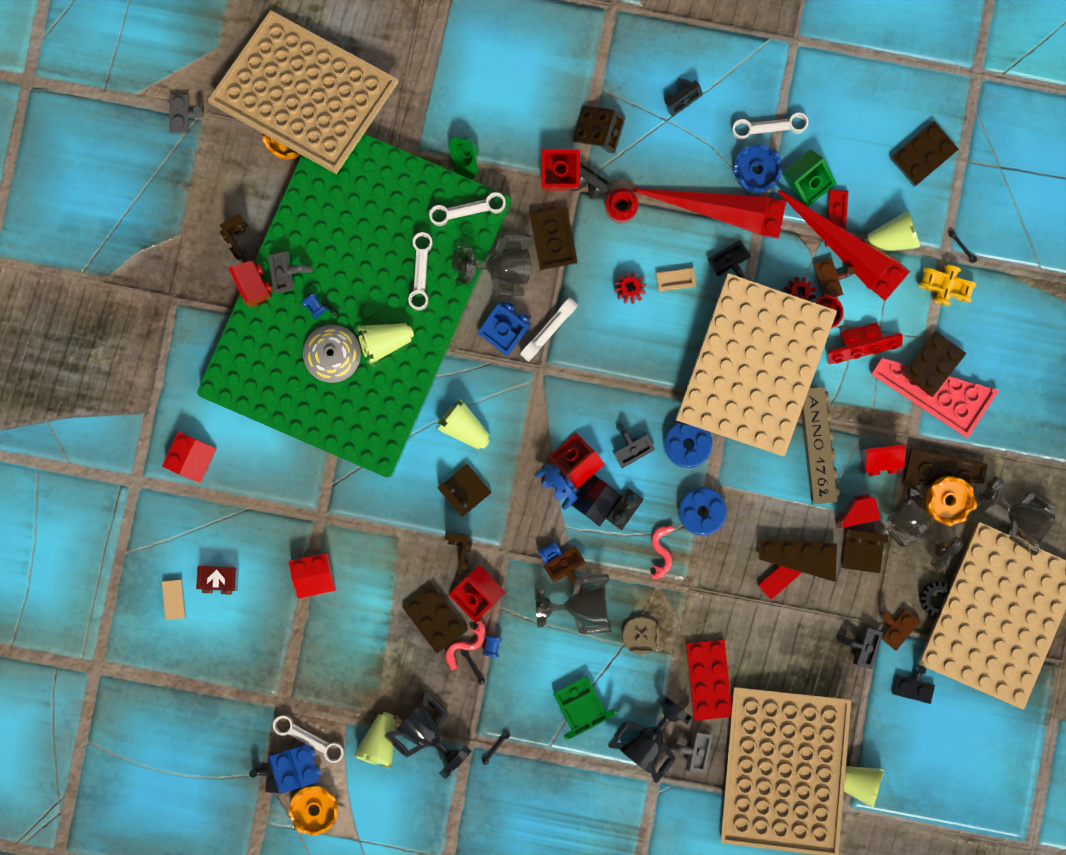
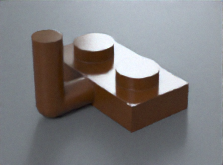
(829, 278)
(565, 565)
(899, 628)

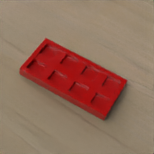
(709, 680)

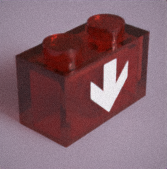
(217, 578)

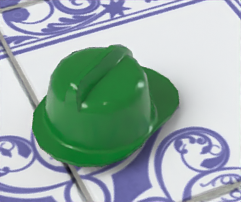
(464, 155)

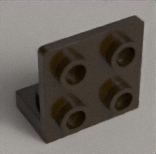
(599, 128)
(237, 226)
(464, 490)
(456, 539)
(863, 551)

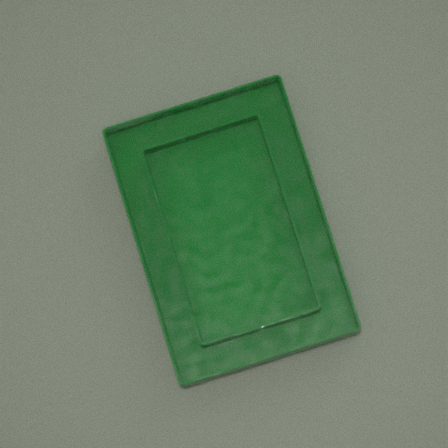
(360, 242)

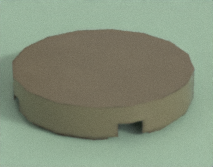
(641, 635)

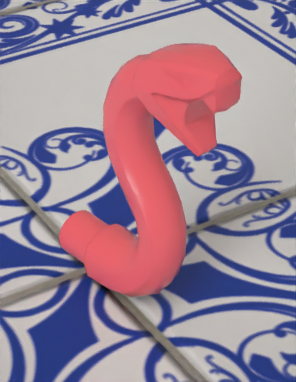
(658, 533)
(449, 653)

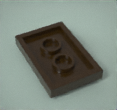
(924, 153)
(553, 238)
(934, 363)
(435, 619)

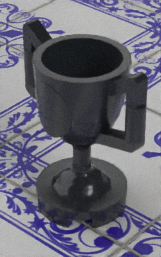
(425, 732)
(647, 743)

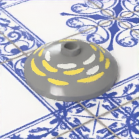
(343, 361)

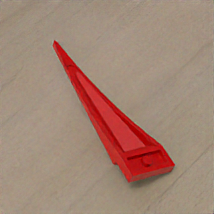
(750, 213)
(872, 266)

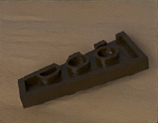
(927, 467)
(805, 557)

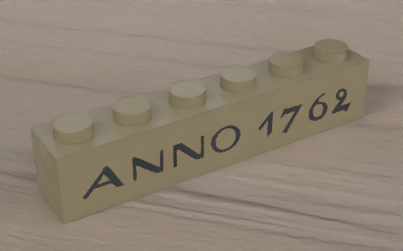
(818, 447)

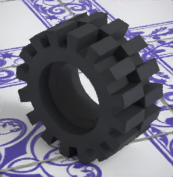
(926, 594)

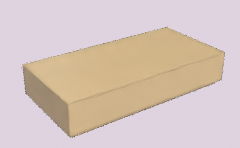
(675, 279)
(173, 599)

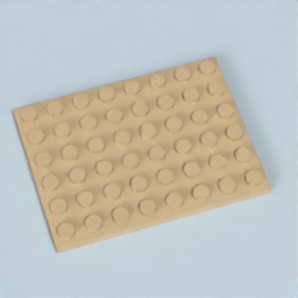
(303, 91)
(755, 364)
(998, 617)
(786, 771)

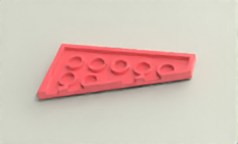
(954, 404)

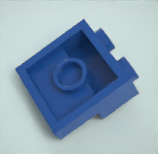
(505, 327)
(294, 768)

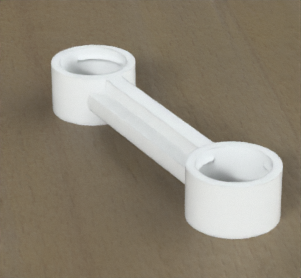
(770, 126)
(467, 209)
(420, 271)
(548, 330)
(308, 738)

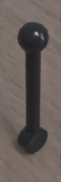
(972, 259)
(481, 681)
(506, 735)

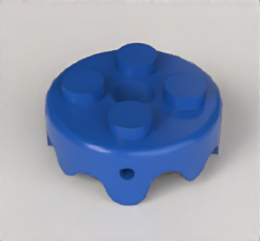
(757, 155)
(683, 457)
(555, 479)
(716, 511)

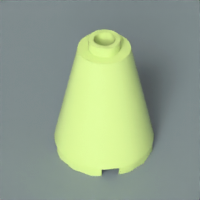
(895, 234)
(383, 339)
(464, 426)
(374, 746)
(863, 783)

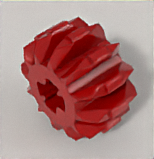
(636, 285)
(801, 285)

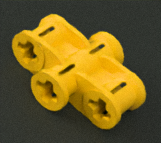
(947, 285)

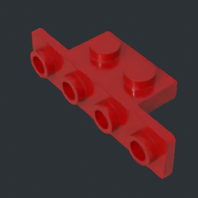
(863, 342)

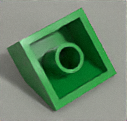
(809, 177)

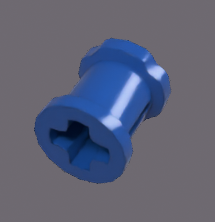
(314, 306)
(549, 551)
(492, 646)

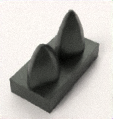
(688, 94)
(598, 184)
(625, 509)

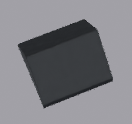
(596, 499)

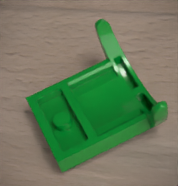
(581, 707)

